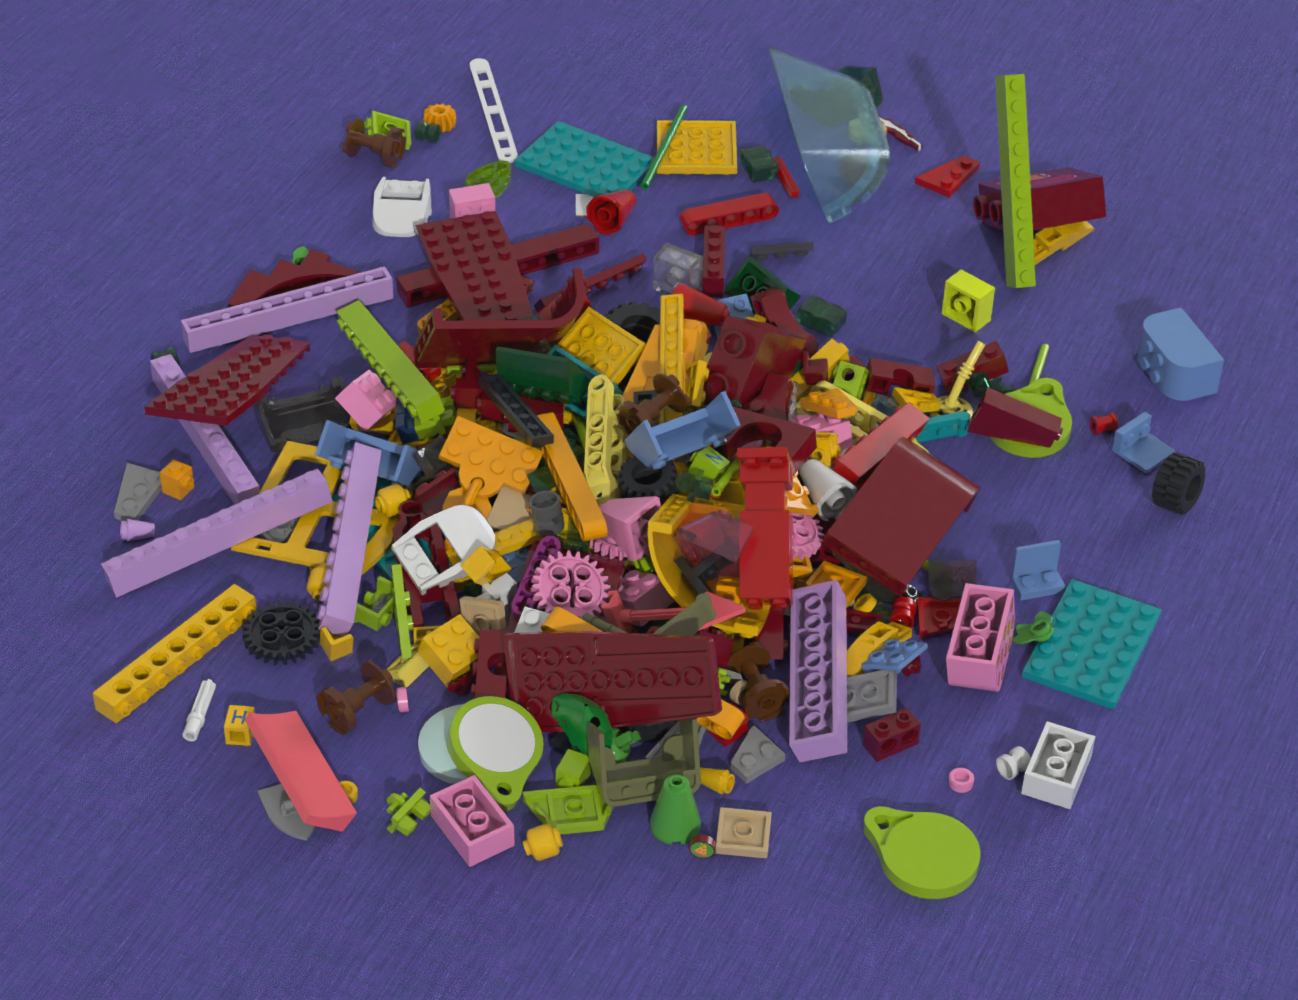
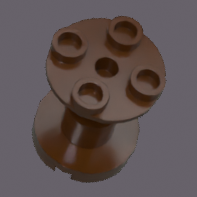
(389, 146)
(669, 395)
(764, 695)
(343, 706)

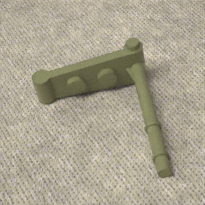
(683, 624)

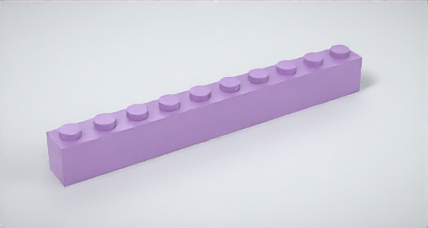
(285, 309)
(209, 440)
(216, 532)
(349, 539)

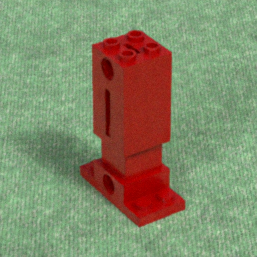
(768, 554)

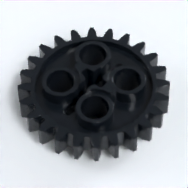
(281, 633)

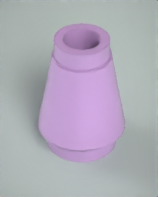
(135, 530)

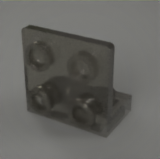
(429, 462)
(949, 577)

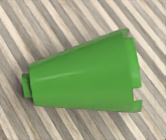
(675, 812)

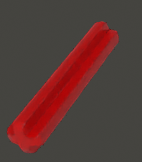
(787, 179)

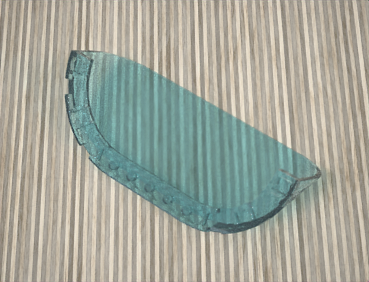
(834, 132)

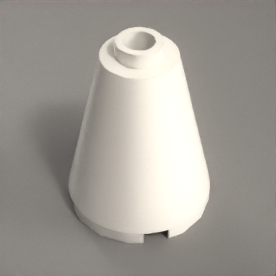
(826, 489)

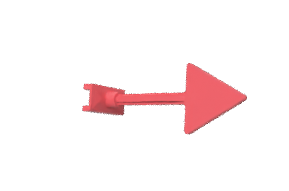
(623, 618)

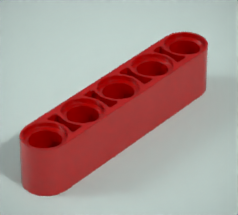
(729, 213)

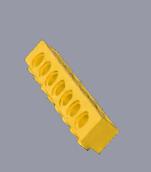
(174, 654)

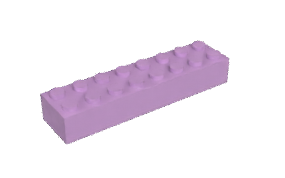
(818, 672)

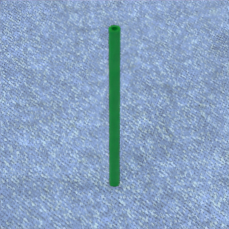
(663, 148)

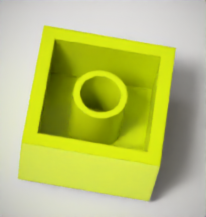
(968, 300)

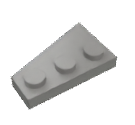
(137, 492)

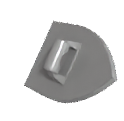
(283, 813)

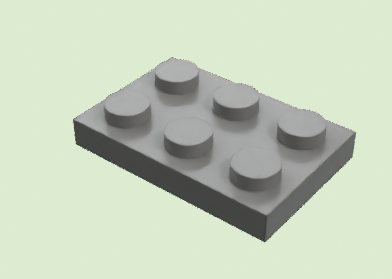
(871, 695)

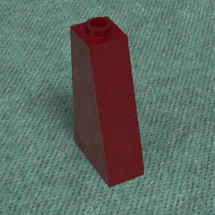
(1014, 420)

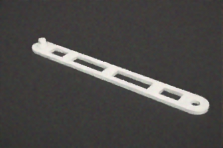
(481, 66)

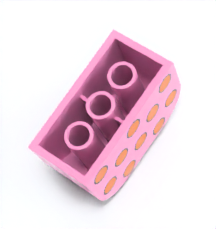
(981, 638)

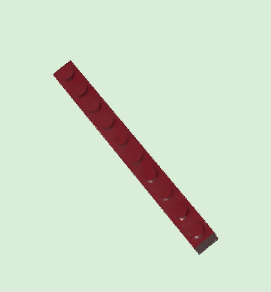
(530, 255)

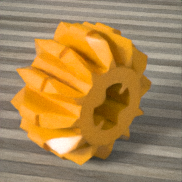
(441, 115)

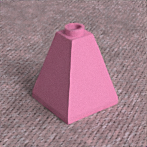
(628, 523)

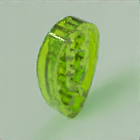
(496, 173)

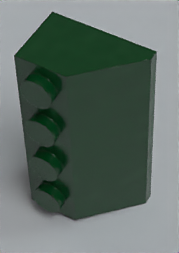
(542, 375)

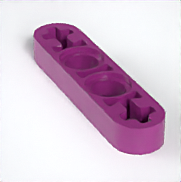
(539, 555)

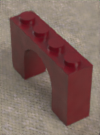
(754, 426)

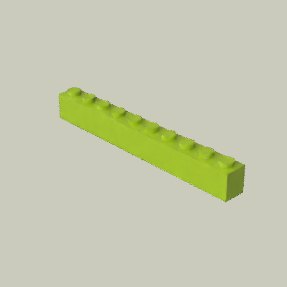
(1015, 180)
(390, 362)

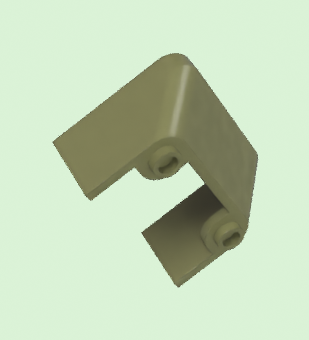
(643, 779)

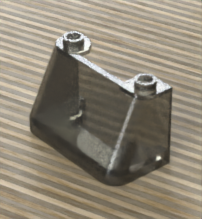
(300, 416)

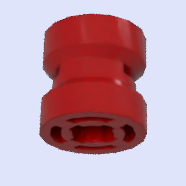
(903, 611)

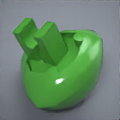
(622, 743)

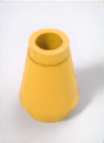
(717, 780)

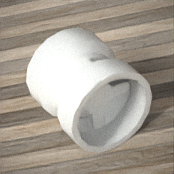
(1011, 764)

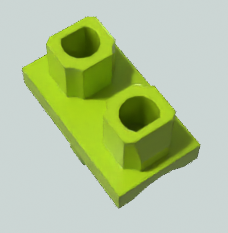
(401, 819)

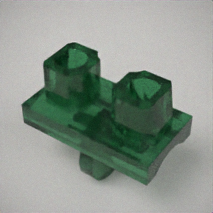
(696, 485)

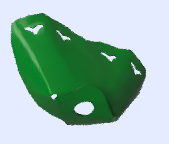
(577, 715)

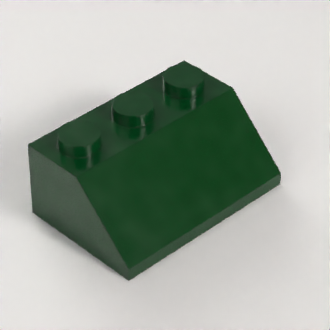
(756, 278)

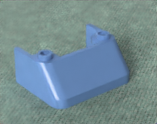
(684, 434)
(395, 460)

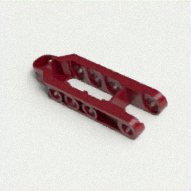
(410, 514)

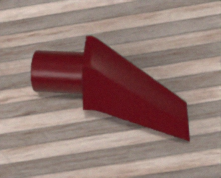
(913, 667)
(462, 683)

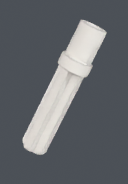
(197, 716)

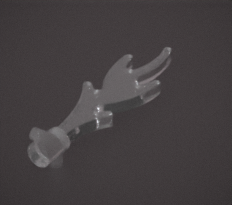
(793, 400)

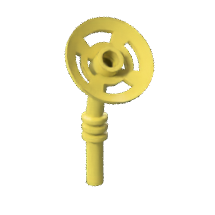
(952, 401)

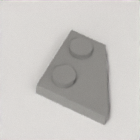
(756, 756)

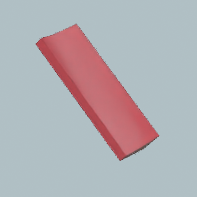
(302, 769)

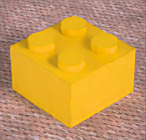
(450, 649)

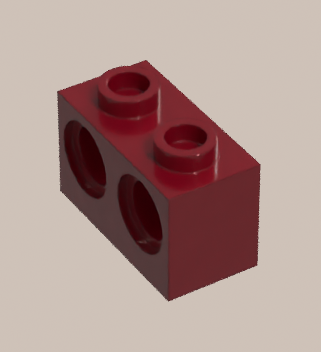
(891, 734)

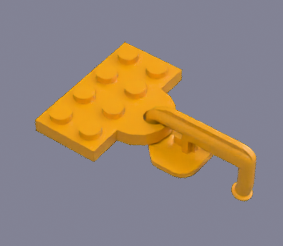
(487, 460)

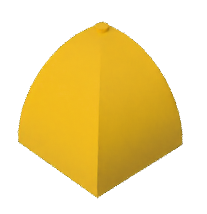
(665, 551)

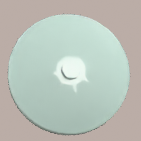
(433, 747)

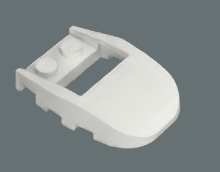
(399, 217)
(464, 530)

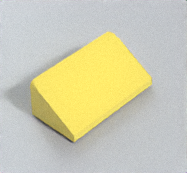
(407, 670)

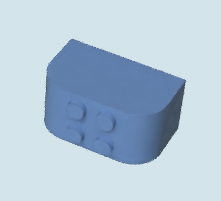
(1179, 356)

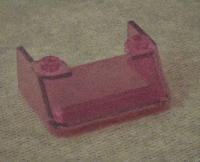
(714, 534)

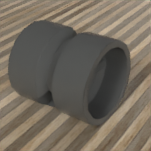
(546, 513)

